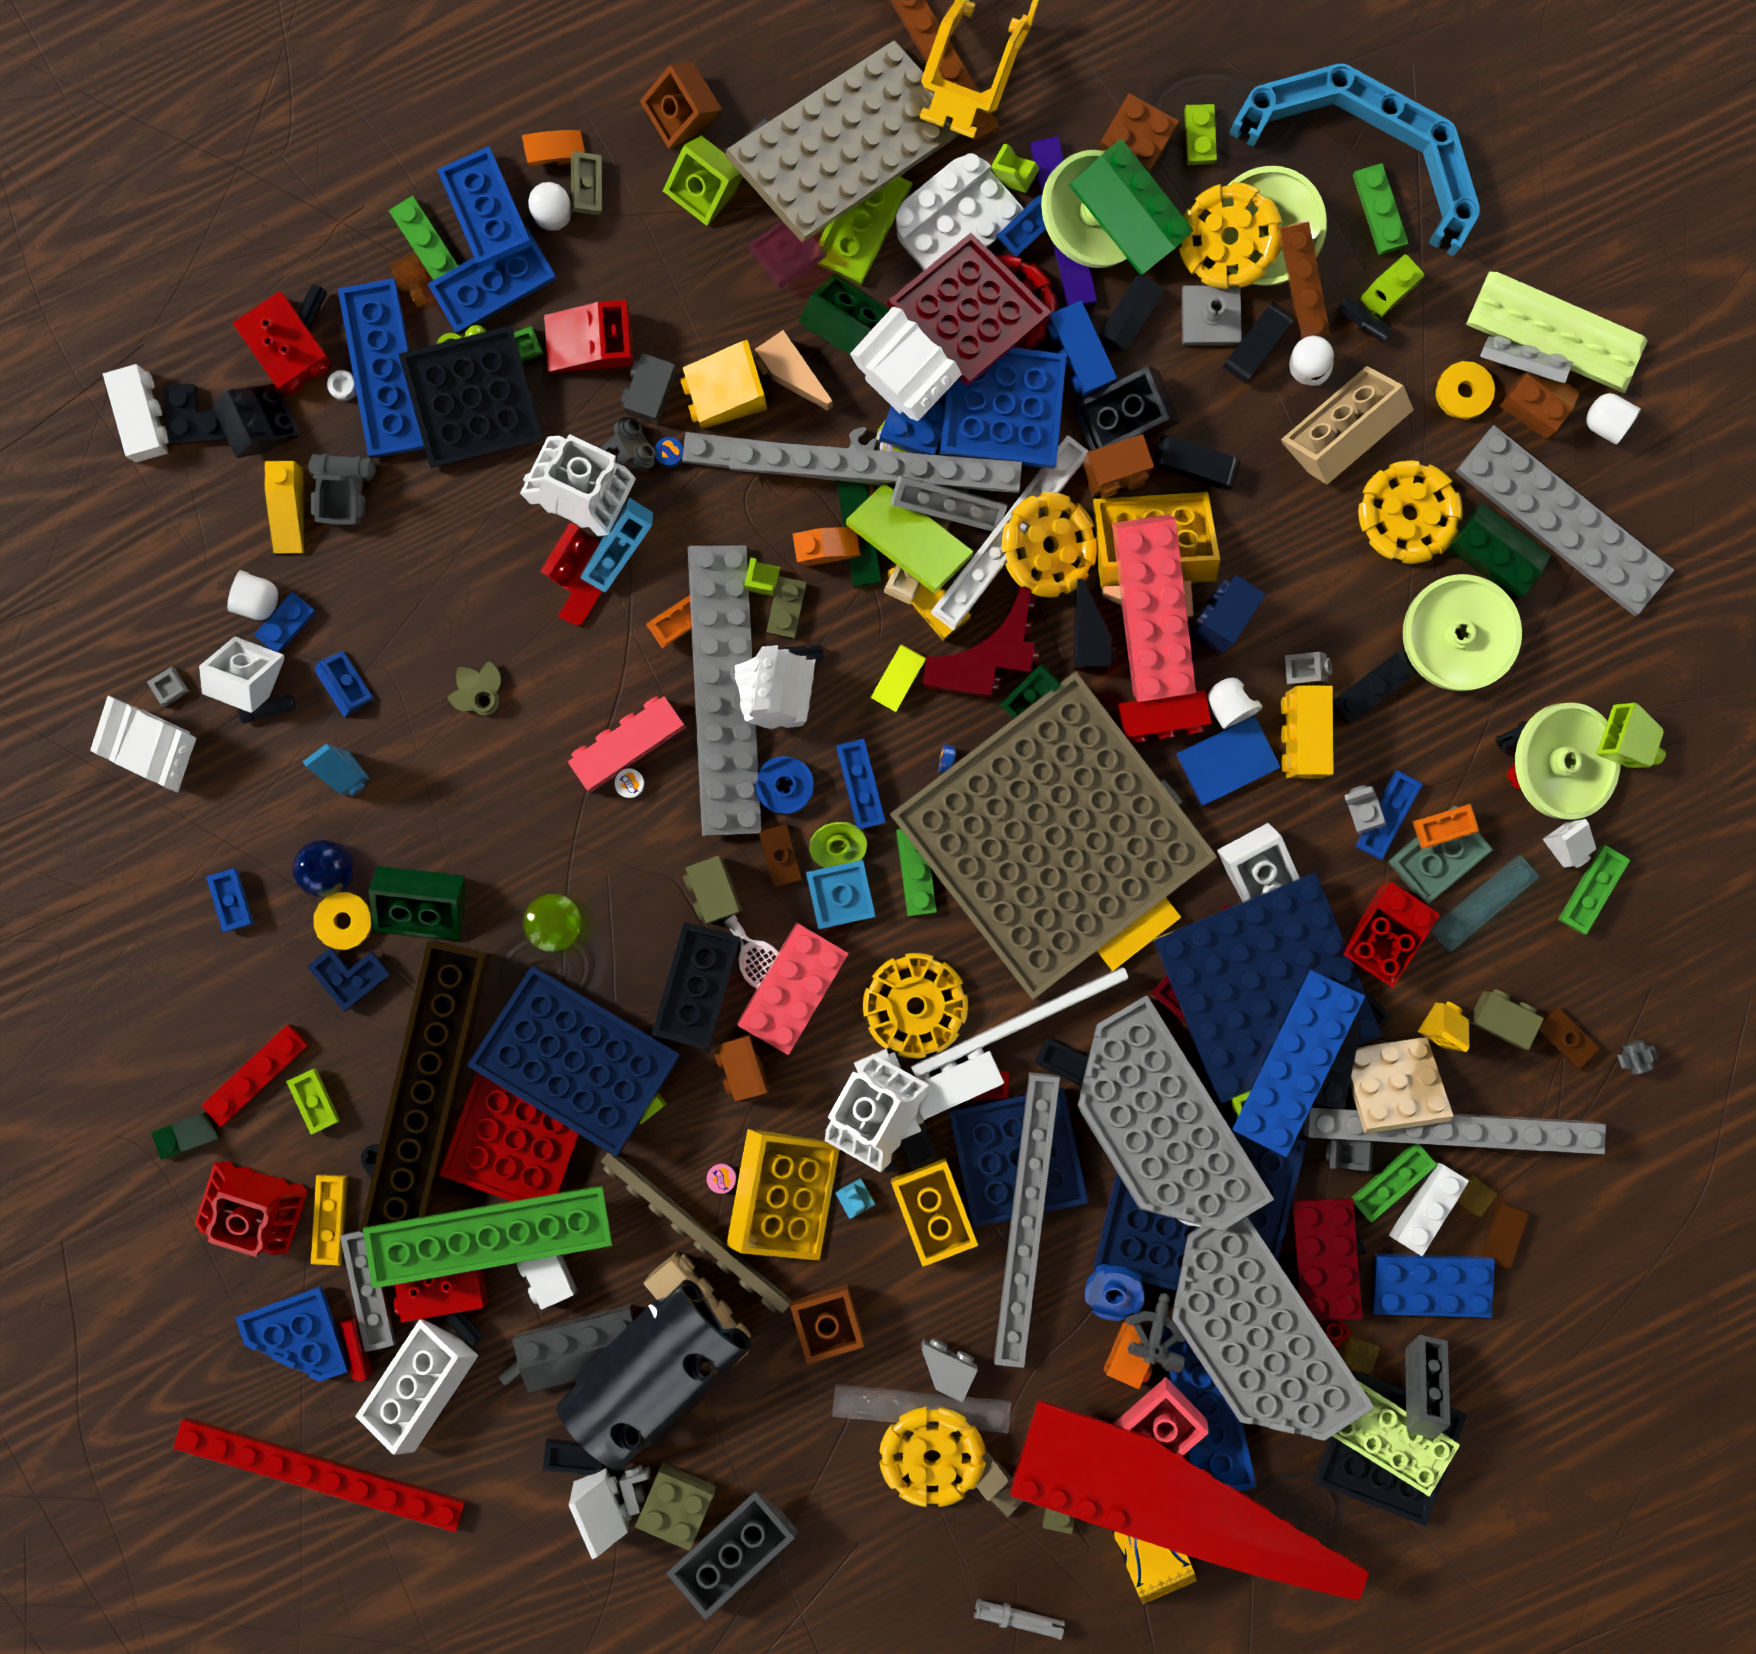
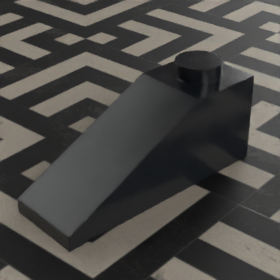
(1091, 635)

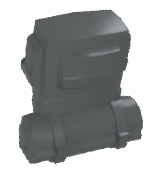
(339, 487)

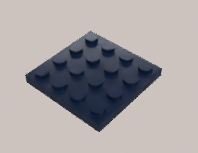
(988, 1156)

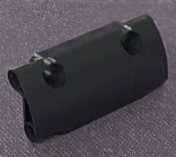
(650, 1377)

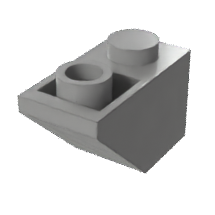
(949, 1371)

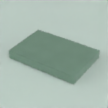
(1438, 867)

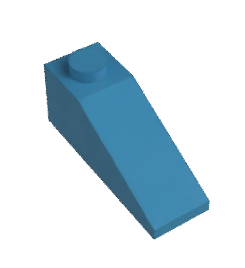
(619, 545)
(337, 770)

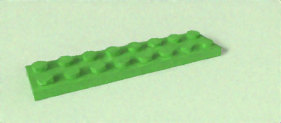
(487, 1236)

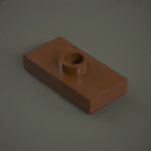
(780, 855)
(1568, 1038)

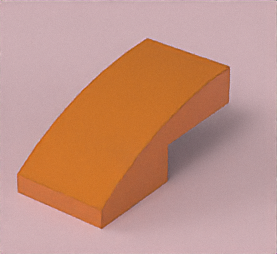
(552, 146)

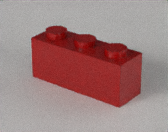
(1164, 716)

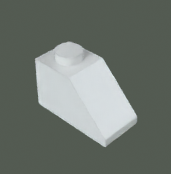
(1572, 843)

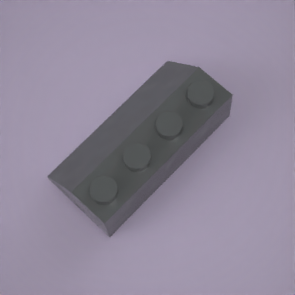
(564, 1349)
(732, 1554)

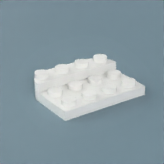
(950, 206)

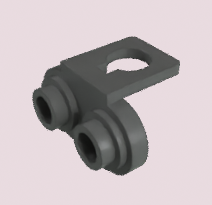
(631, 444)

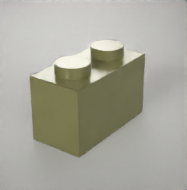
(1505, 1019)

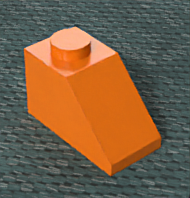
(826, 545)
(1125, 1366)

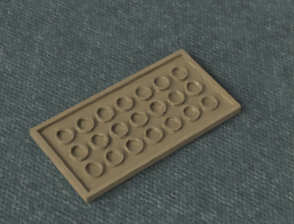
(842, 142)

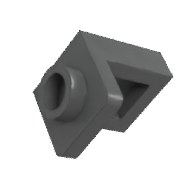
(1350, 1154)

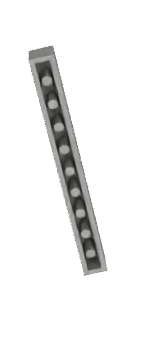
(1467, 1131)

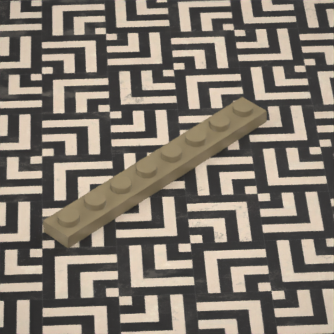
(704, 1240)

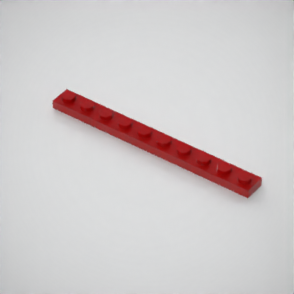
(319, 1474)

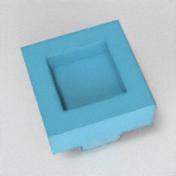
(855, 1198)

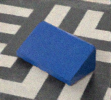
(343, 683)

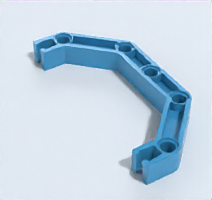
(1409, 124)

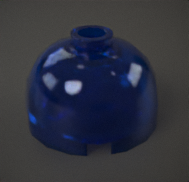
(322, 868)

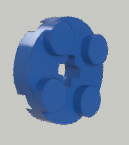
(799, 793)
(1114, 1278)

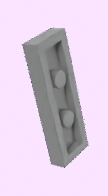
(1526, 358)

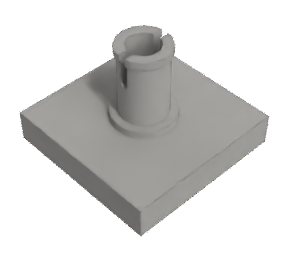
(1211, 315)

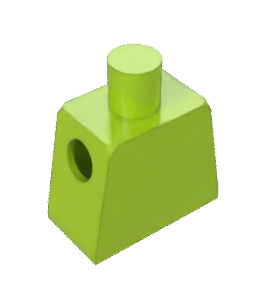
(1395, 284)
(1632, 737)

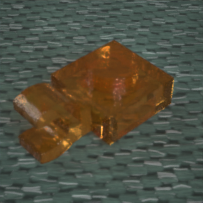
(410, 277)

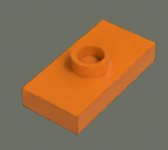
(672, 623)
(1446, 826)

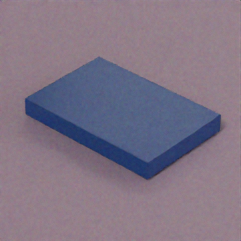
(1228, 760)

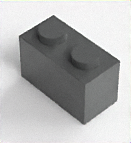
(649, 388)

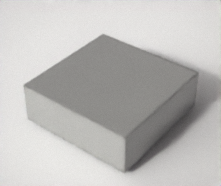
(168, 687)

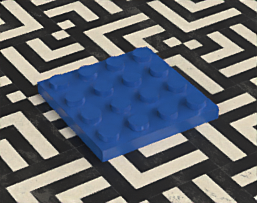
(1008, 411)

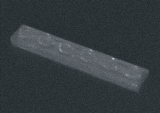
(890, 1404)

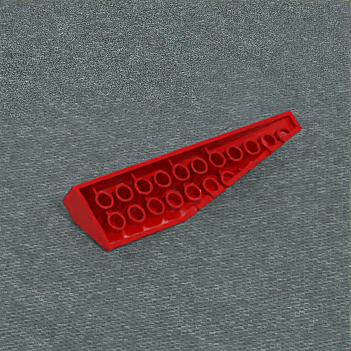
(1162, 1499)

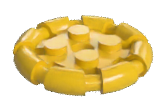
(1249, 237)
(1425, 503)
(1065, 548)
(919, 1023)
(927, 1472)

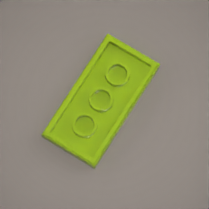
(858, 235)
(909, 539)

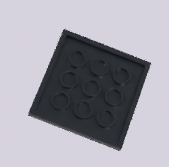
(471, 396)
(1364, 1480)

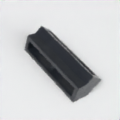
(1131, 313)

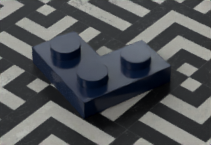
(346, 984)

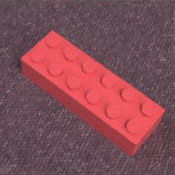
(1154, 607)

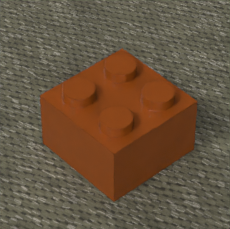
(1142, 129)
(1117, 467)
(827, 1323)

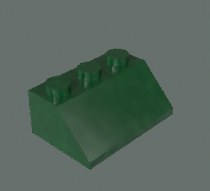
(841, 313)
(1500, 552)
(417, 903)

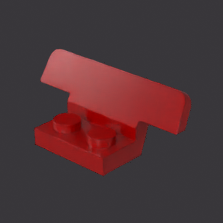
(565, 569)

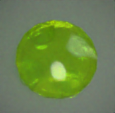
(552, 922)

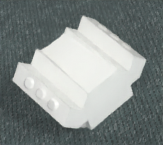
(904, 365)
(578, 483)
(775, 688)
(143, 743)
(875, 1112)

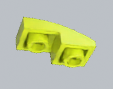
(898, 677)

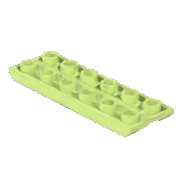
(1553, 326)
(1385, 1440)

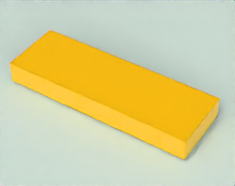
(1138, 934)
(329, 1219)

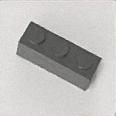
(1427, 1386)

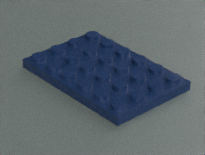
(574, 1061)

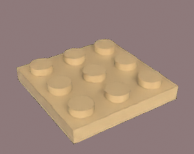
(1398, 1086)

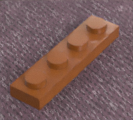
(1304, 279)

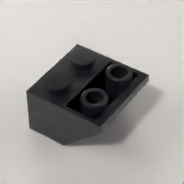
(255, 419)

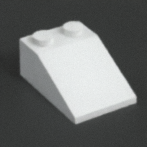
(1258, 862)

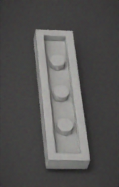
(947, 503)
(369, 1303)

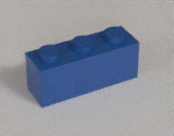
(1083, 349)

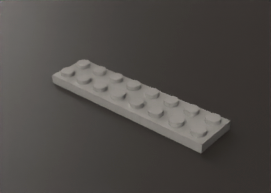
(1564, 520)

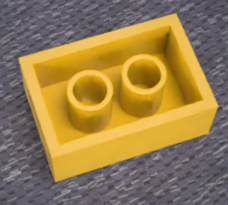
(1308, 732)
(934, 1212)

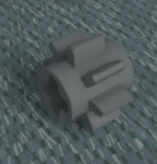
(1638, 1057)

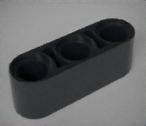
(1259, 342)
(1196, 462)

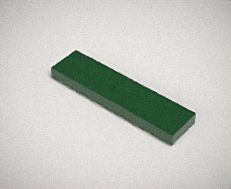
(864, 568)

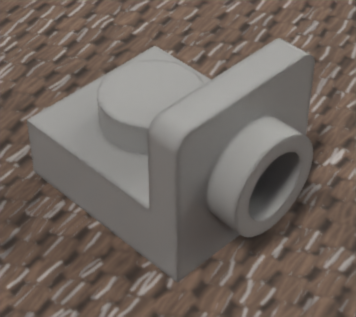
(1307, 668)
(1365, 809)
(633, 1493)

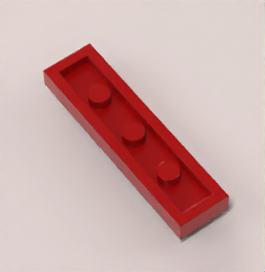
(255, 1075)

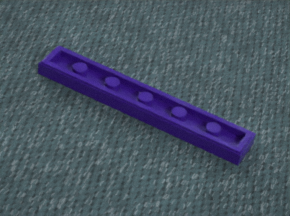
(1075, 277)

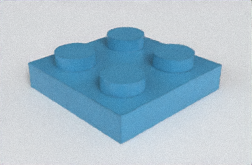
(840, 894)

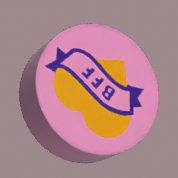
(721, 1178)

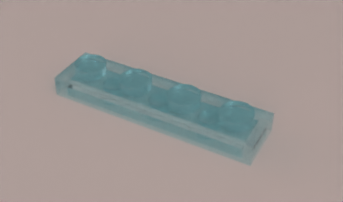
(1484, 903)

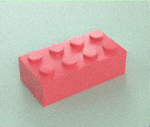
(792, 988)
(1167, 1418)

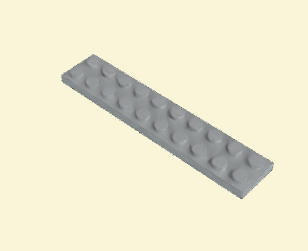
(723, 736)

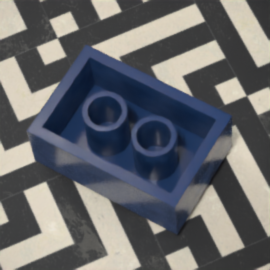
(1226, 614)

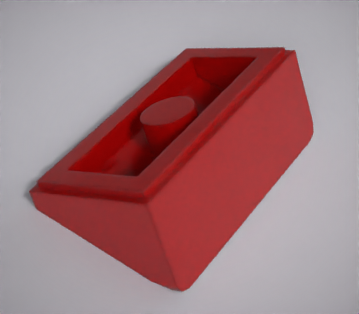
(352, 1341)

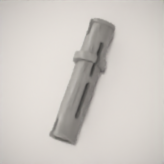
(1019, 1619)

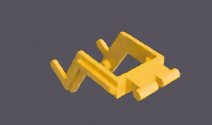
(955, 100)

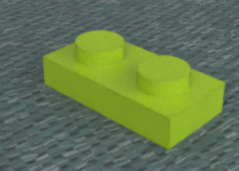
(1200, 134)
(313, 1101)

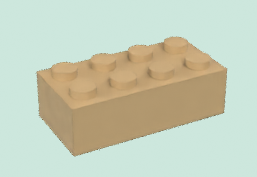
(673, 1272)

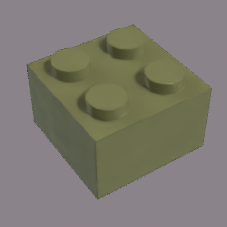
(712, 890)
(675, 1506)

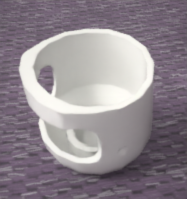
(550, 206)
(1311, 359)
(1611, 417)
(252, 596)
(1231, 703)

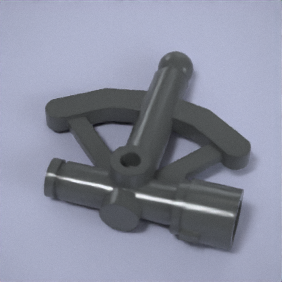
(1152, 1350)

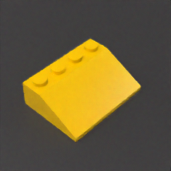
(1194, 527)
(782, 1196)

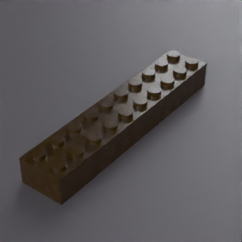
(426, 1084)

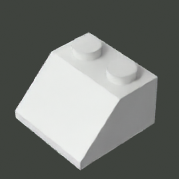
(240, 674)
(599, 1511)

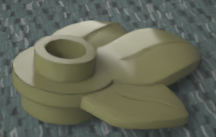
(474, 687)

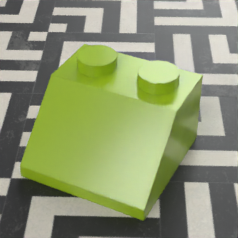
(702, 180)

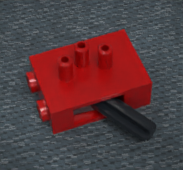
(284, 340)
(447, 1297)

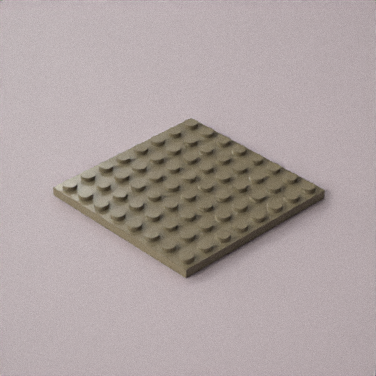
(1053, 835)

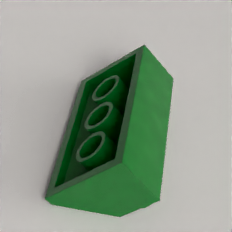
(1131, 207)

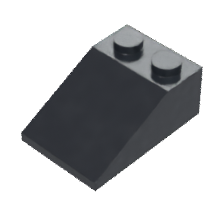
(1126, 410)

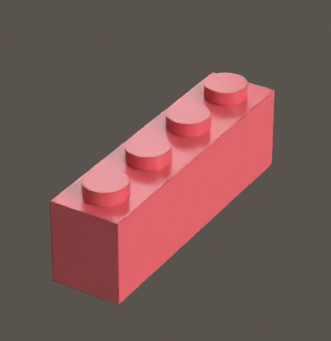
(626, 744)

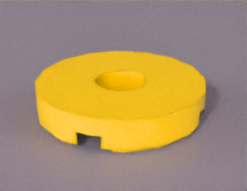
(1474, 376)
(326, 921)

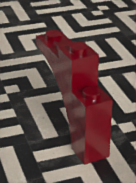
(1004, 651)

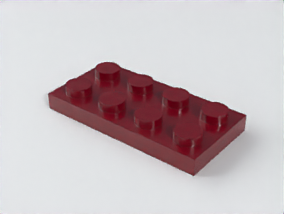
(1328, 1258)

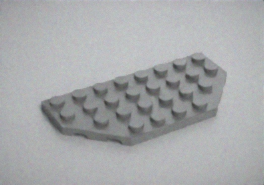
(1164, 1125)
(1261, 1337)

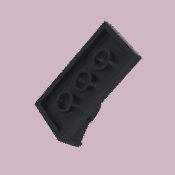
(696, 986)

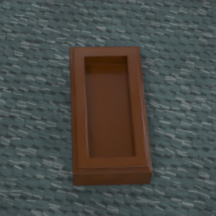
(1505, 1235)

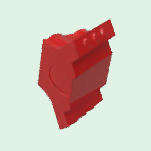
(250, 1210)

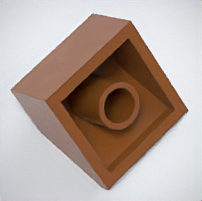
(680, 104)
(1540, 402)
(742, 1067)

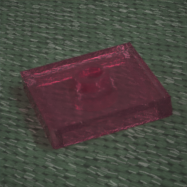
(784, 254)

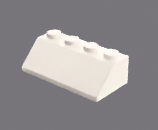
(416, 1387)

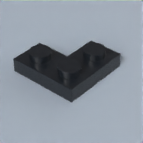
(184, 420)

